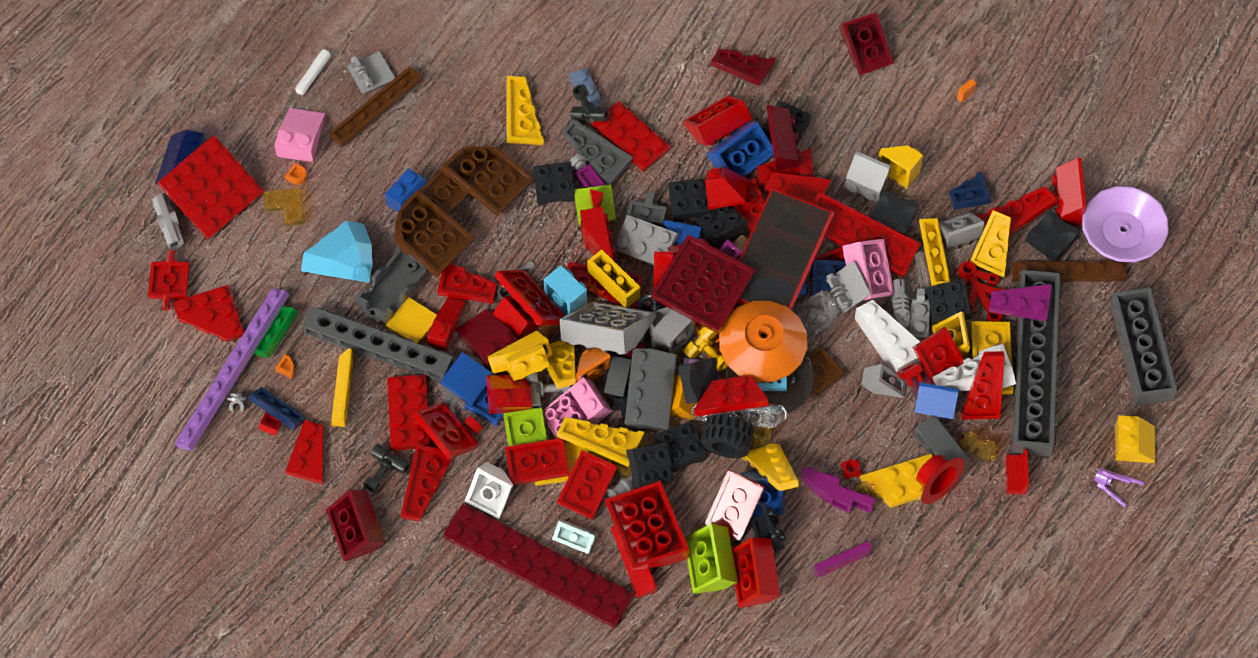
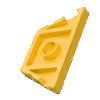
(898, 482)

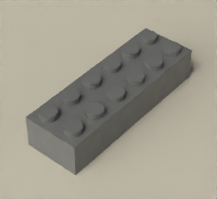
(1143, 346)

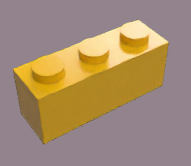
(613, 279)

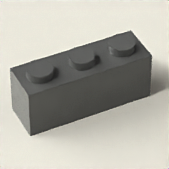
(937, 441)

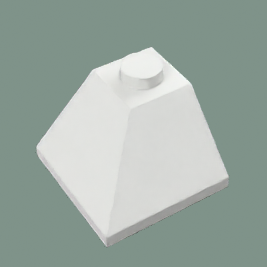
(489, 490)

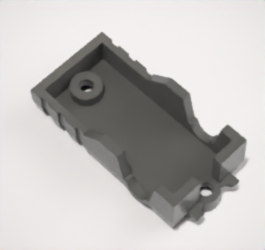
(391, 287)

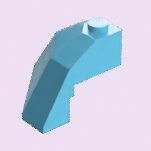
(341, 253)

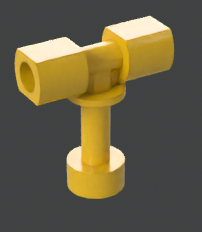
(703, 344)

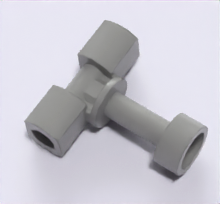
(539, 389)

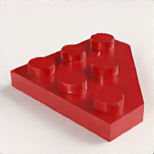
(211, 313)

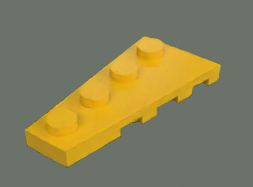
(520, 114)
(600, 438)

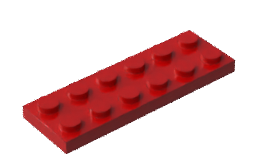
(852, 227)

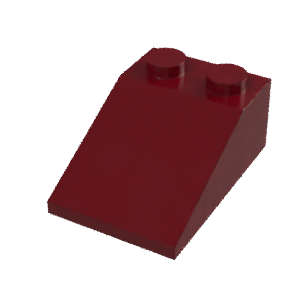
(866, 43)
(485, 336)

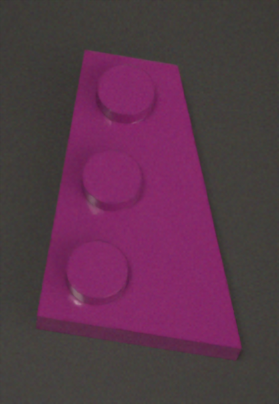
(1022, 302)

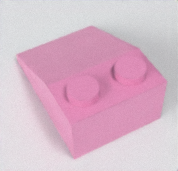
(299, 135)

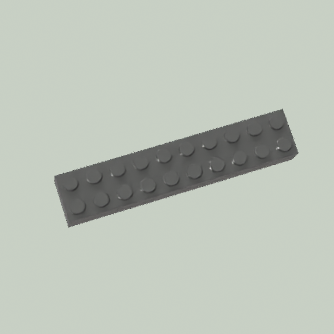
(1036, 373)

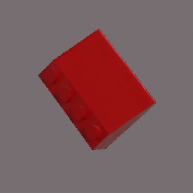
(647, 527)

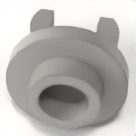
(236, 398)

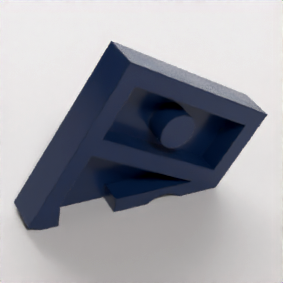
(970, 193)
(819, 271)

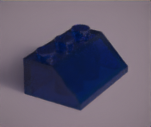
(178, 149)

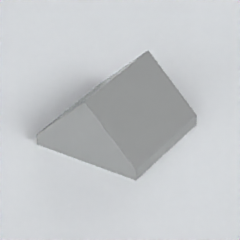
(961, 229)

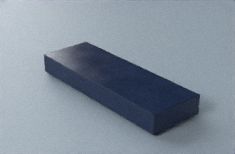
(277, 408)

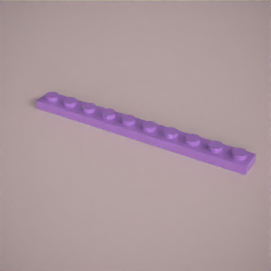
(231, 370)

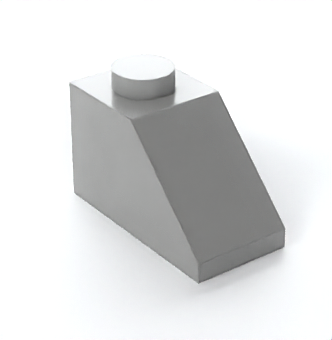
(883, 381)

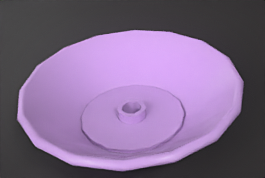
(1127, 210)

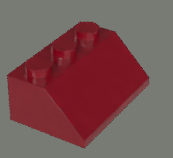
(783, 137)
(355, 525)

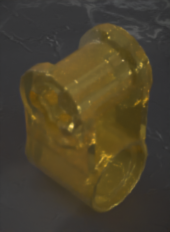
(761, 431)

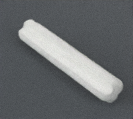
(312, 72)

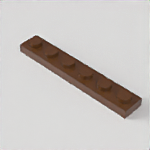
(375, 106)
(1075, 270)

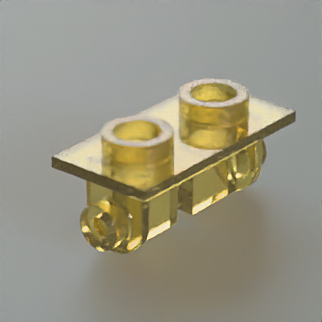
(986, 448)

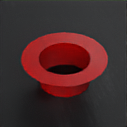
(939, 477)

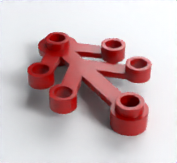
(979, 289)

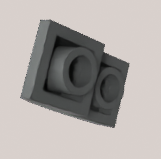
(617, 376)

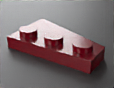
(743, 66)

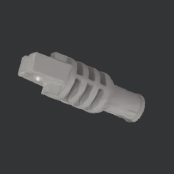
(900, 304)

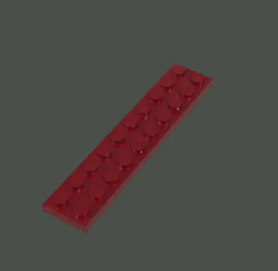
(538, 565)

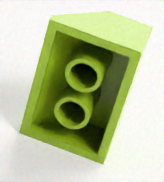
(710, 559)

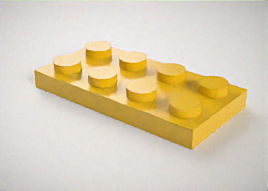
(988, 335)

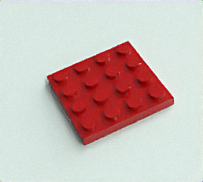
(210, 187)

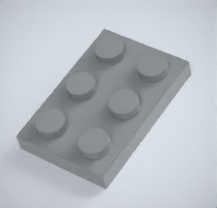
(641, 239)

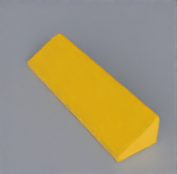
(934, 251)
(342, 389)

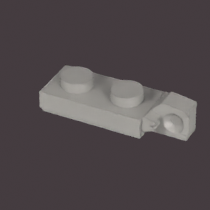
(919, 316)

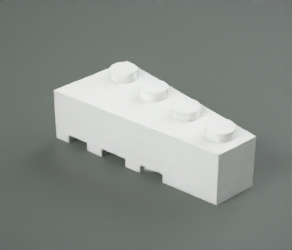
(887, 336)

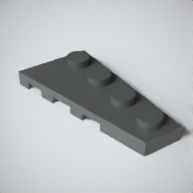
(600, 154)

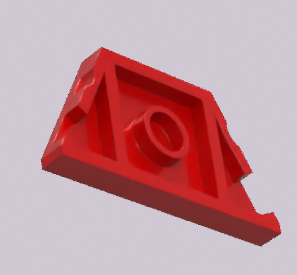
(731, 395)

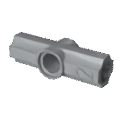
(168, 221)

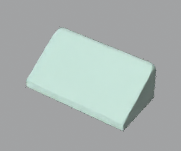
(574, 536)

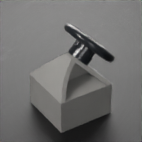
(669, 328)

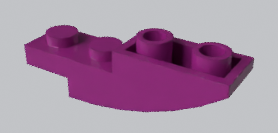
(828, 489)

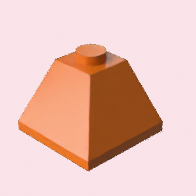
(592, 364)

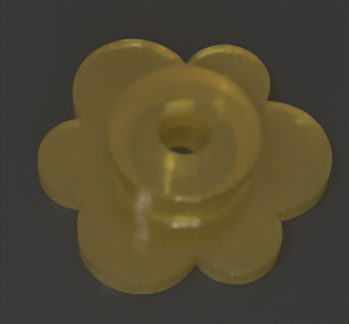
(865, 486)

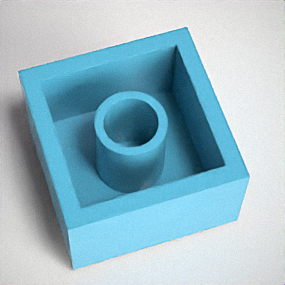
(565, 290)

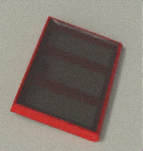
(783, 248)

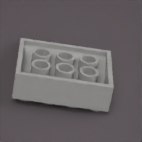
(606, 327)

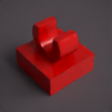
(910, 372)

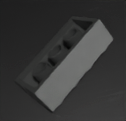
(650, 390)

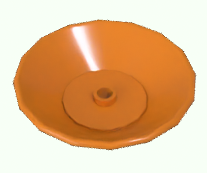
(760, 357)

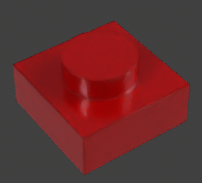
(269, 424)

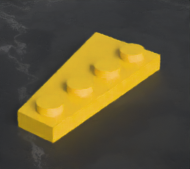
(774, 465)

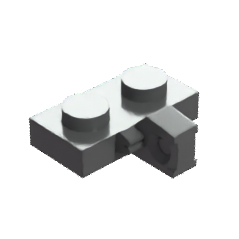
(648, 210)

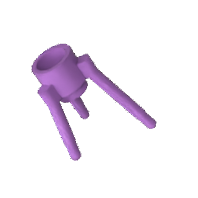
(1106, 476)

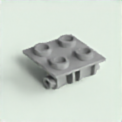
(370, 72)
(848, 286)

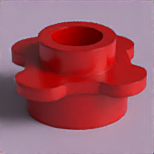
(846, 465)

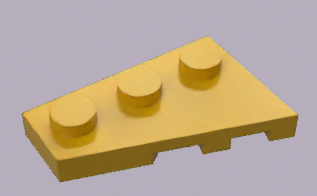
(993, 245)

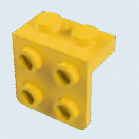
(527, 362)

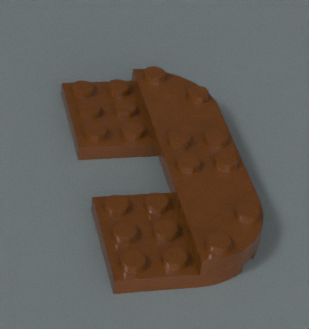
(424, 219)

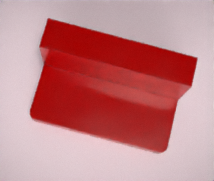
(1017, 473)

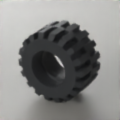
(727, 436)

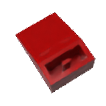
(596, 231)

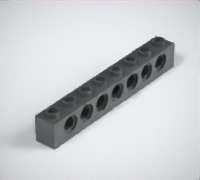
(318, 316)

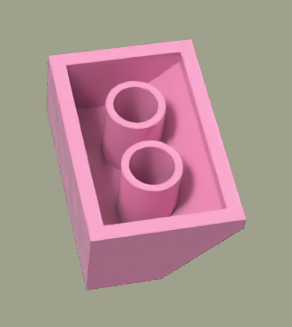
(873, 265)

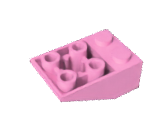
(579, 402)

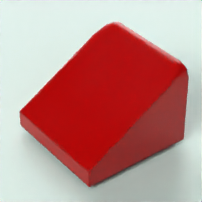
(595, 198)

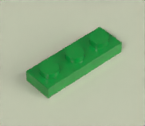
(275, 332)

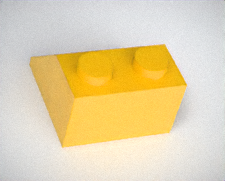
(904, 163)
(1134, 440)

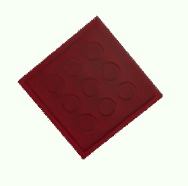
(702, 283)

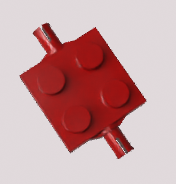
(168, 280)

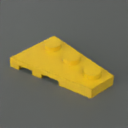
(562, 364)

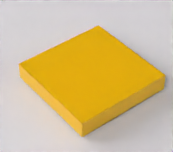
(411, 321)

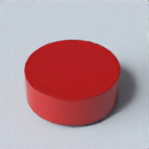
(473, 425)

